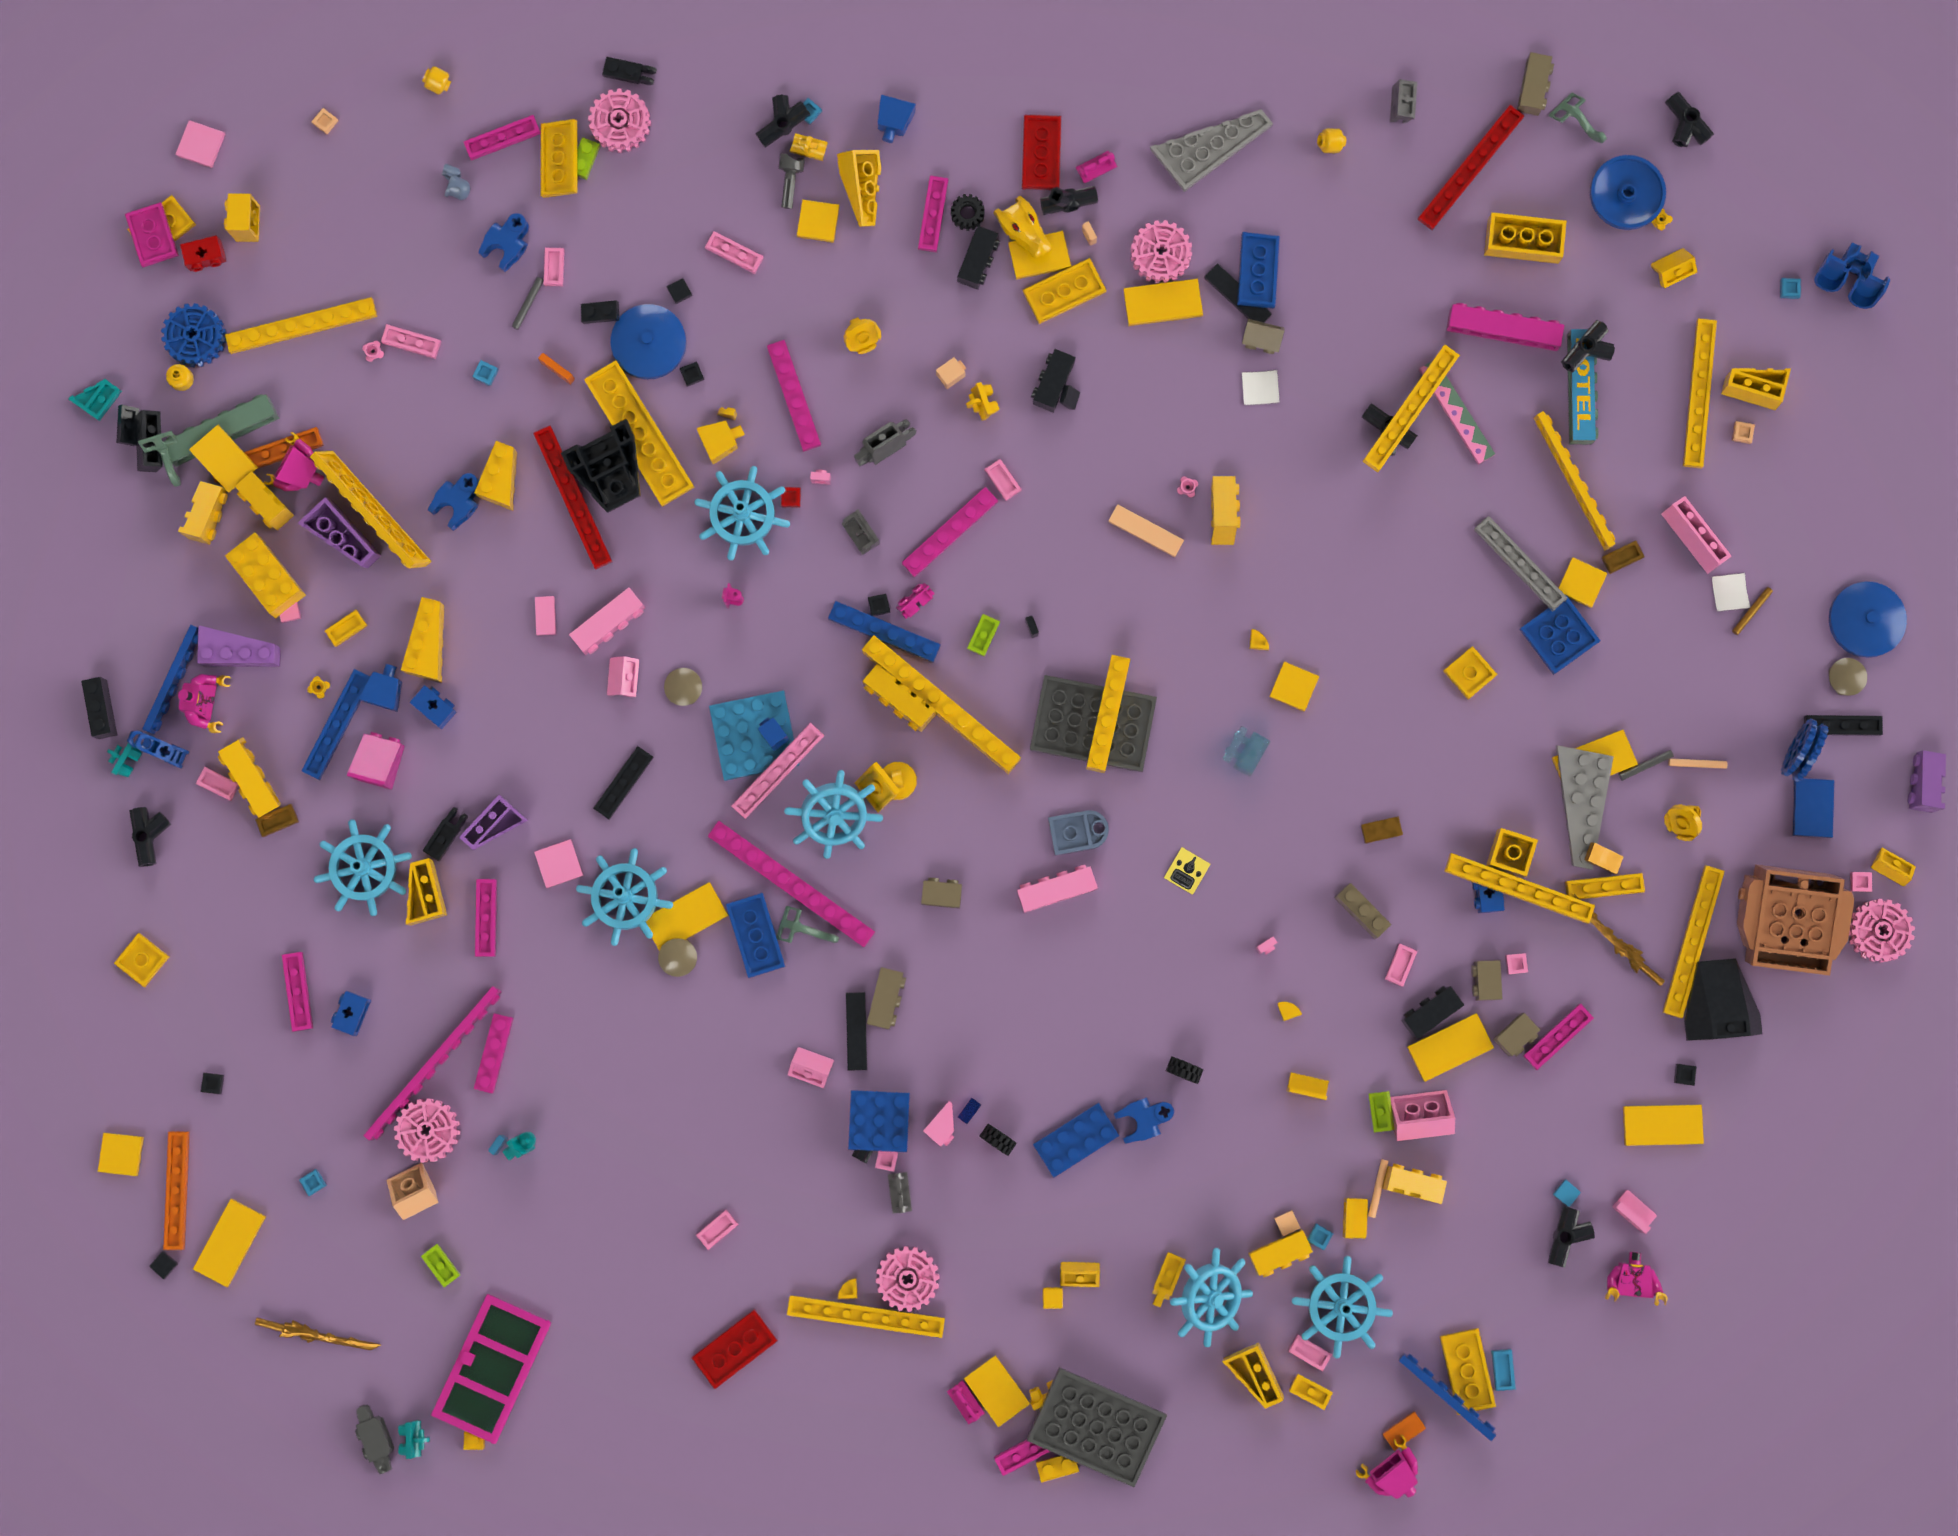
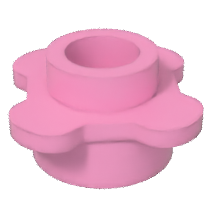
(367, 348)
(1191, 483)

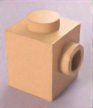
(951, 372)

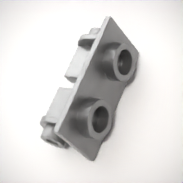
(899, 1192)

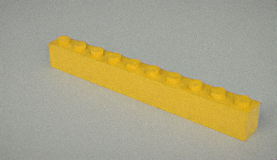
(944, 706)

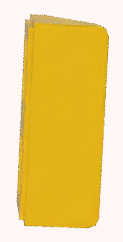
(1893, 867)
(1079, 1274)

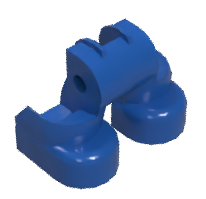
(1866, 289)

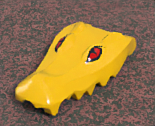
(1024, 227)

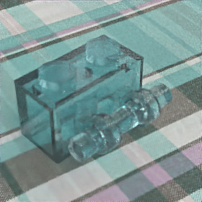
(1251, 754)

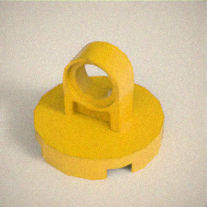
(862, 335)
(903, 777)
(1684, 821)

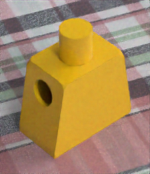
(719, 439)

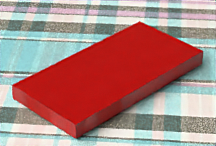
(1041, 152)
(734, 1349)

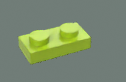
(586, 156)
(983, 635)
(1381, 1111)
(440, 1265)

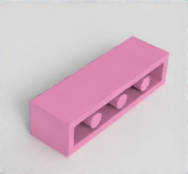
(1696, 535)
(607, 621)
(1054, 890)

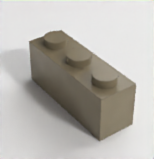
(1535, 84)
(1362, 911)
(886, 998)

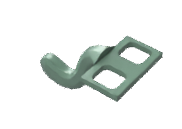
(1574, 111)
(161, 447)
(796, 926)

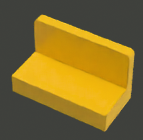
(1675, 267)
(1307, 1086)
(1355, 1218)

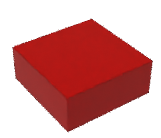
(791, 497)

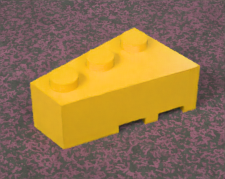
(1757, 387)
(204, 513)
(1256, 1374)

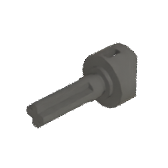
(791, 168)

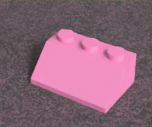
(1422, 1115)
(942, 1126)

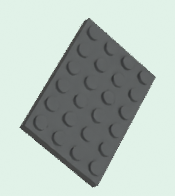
(1069, 717)
(1096, 1427)

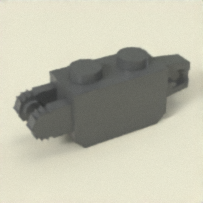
(884, 442)
(375, 1439)

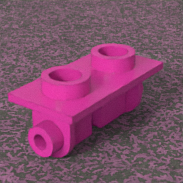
(1096, 166)
(732, 596)
(908, 604)
(965, 1402)

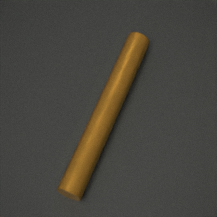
(1752, 611)

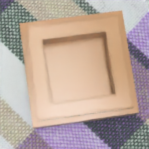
(324, 121)
(1089, 233)
(1743, 432)
(1287, 1223)

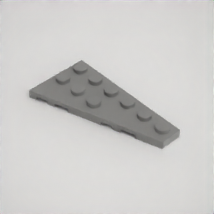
(1204, 150)
(1584, 793)

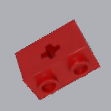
(193, 253)

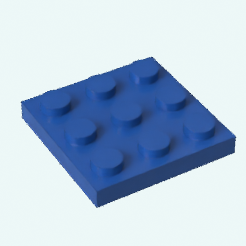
(1559, 635)
(878, 1121)

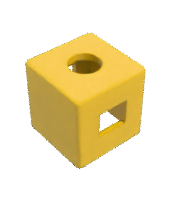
(1052, 1298)

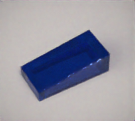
(969, 1111)

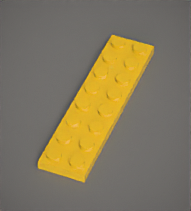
(654, 454)
(370, 509)

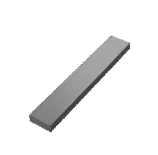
(1520, 563)

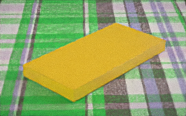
(559, 158)
(1064, 291)
(1163, 302)
(1612, 745)
(687, 916)
(1450, 1047)
(1663, 1125)
(229, 1242)
(1468, 1369)

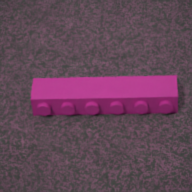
(1505, 327)

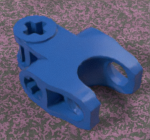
(508, 239)
(457, 496)
(168, 752)
(1146, 1118)

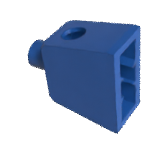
(894, 117)
(383, 689)

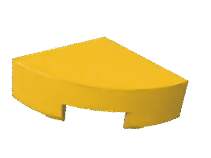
(727, 413)
(1258, 641)
(1288, 1010)
(848, 1290)

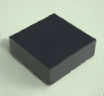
(679, 291)
(691, 374)
(1069, 397)
(879, 605)
(1033, 630)
(1685, 1074)
(212, 1083)
(163, 1265)

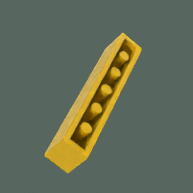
(1108, 714)

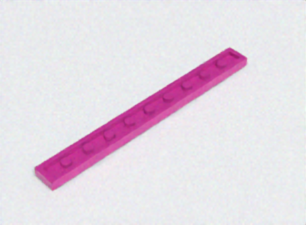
(791, 884)
(428, 1069)

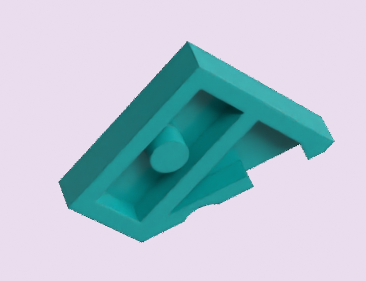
(97, 399)

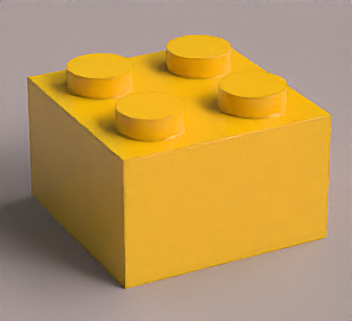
(242, 217)
(1512, 852)

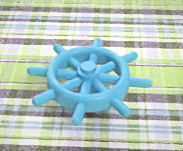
(742, 512)
(833, 814)
(362, 867)
(624, 896)
(1211, 1297)
(1342, 1307)

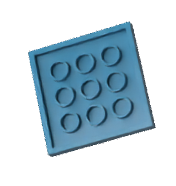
(737, 736)

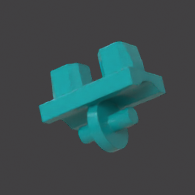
(120, 767)
(520, 1145)
(414, 1439)

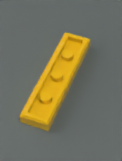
(1606, 886)

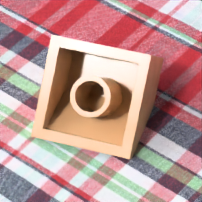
(412, 1191)

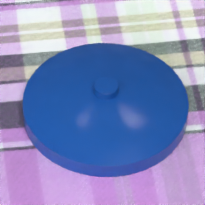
(1627, 192)
(648, 341)
(1867, 619)

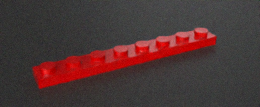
(1471, 167)
(573, 498)

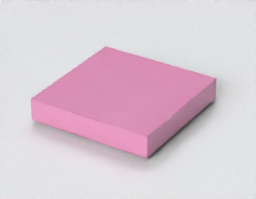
(200, 144)
(558, 863)

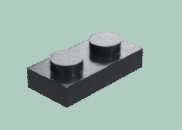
(600, 312)
(126, 425)

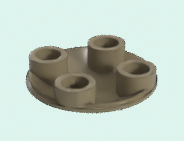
(1847, 676)
(683, 686)
(677, 957)

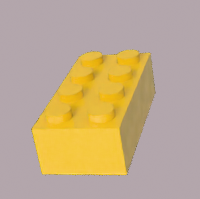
(1525, 238)
(265, 575)

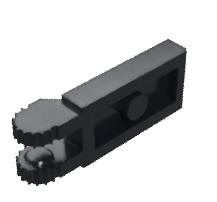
(627, 71)
(444, 835)

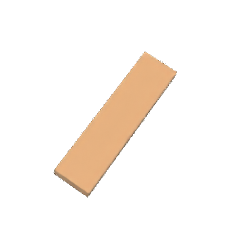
(1146, 530)

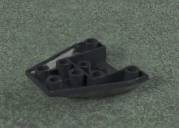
(1720, 1003)

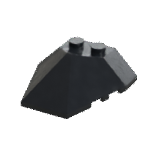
(607, 467)

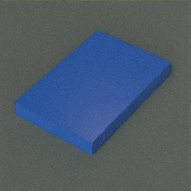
(1813, 808)

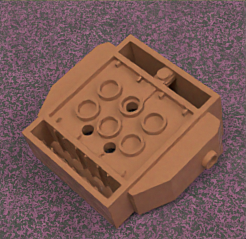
(1769, 914)

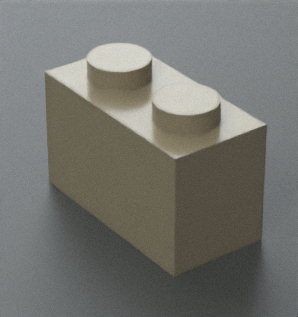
(1263, 336)
(941, 893)
(1487, 980)
(1517, 1034)

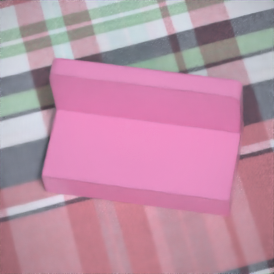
(623, 676)
(810, 1067)
(1635, 1211)

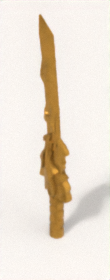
(1626, 950)
(306, 1333)

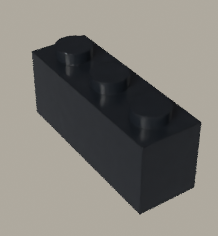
(978, 257)
(1053, 380)
(148, 425)
(99, 708)
(1432, 1011)

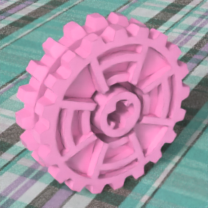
(607, 114)
(1175, 256)
(1895, 930)
(412, 1127)
(904, 1263)

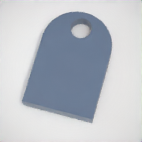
(1076, 833)

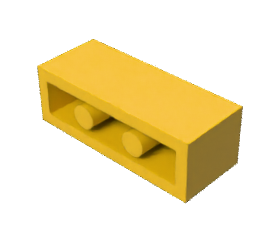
(1280, 1253)

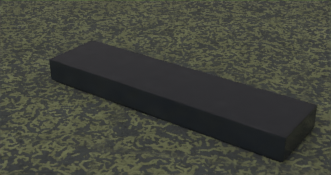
(1228, 287)
(1850, 724)
(623, 782)
(856, 1031)

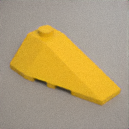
(859, 175)

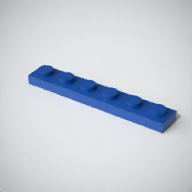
(884, 631)
(169, 687)
(336, 725)
(1455, 1401)

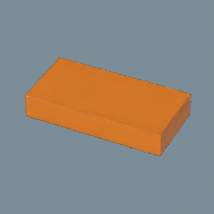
(556, 368)
(1408, 1427)

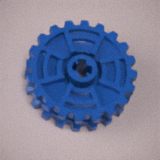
(202, 346)
(1804, 750)

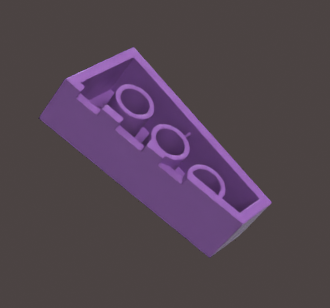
(337, 530)
(232, 650)

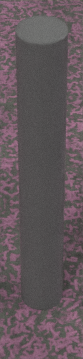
(527, 303)
(1645, 765)

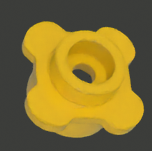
(1661, 224)
(323, 687)

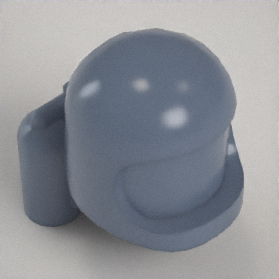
(457, 186)

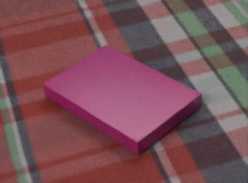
(151, 234)

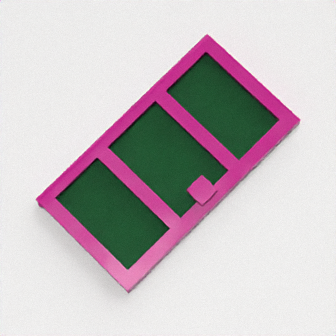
(491, 1369)

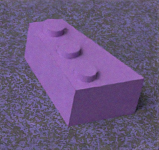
(1927, 782)
(492, 823)

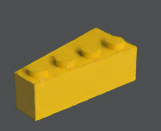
(425, 644)
(899, 698)
(248, 777)

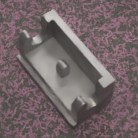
(1403, 101)
(860, 532)

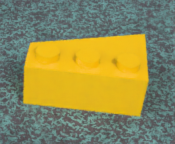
(499, 476)
(263, 501)
(1224, 510)
(424, 895)
(1414, 1183)

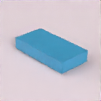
(1503, 1370)

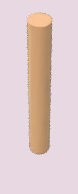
(1697, 763)
(1378, 1188)

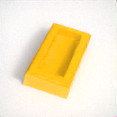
(346, 628)

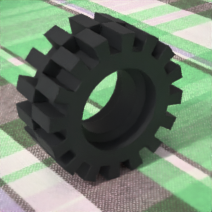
(967, 201)
(1184, 1070)
(998, 1139)

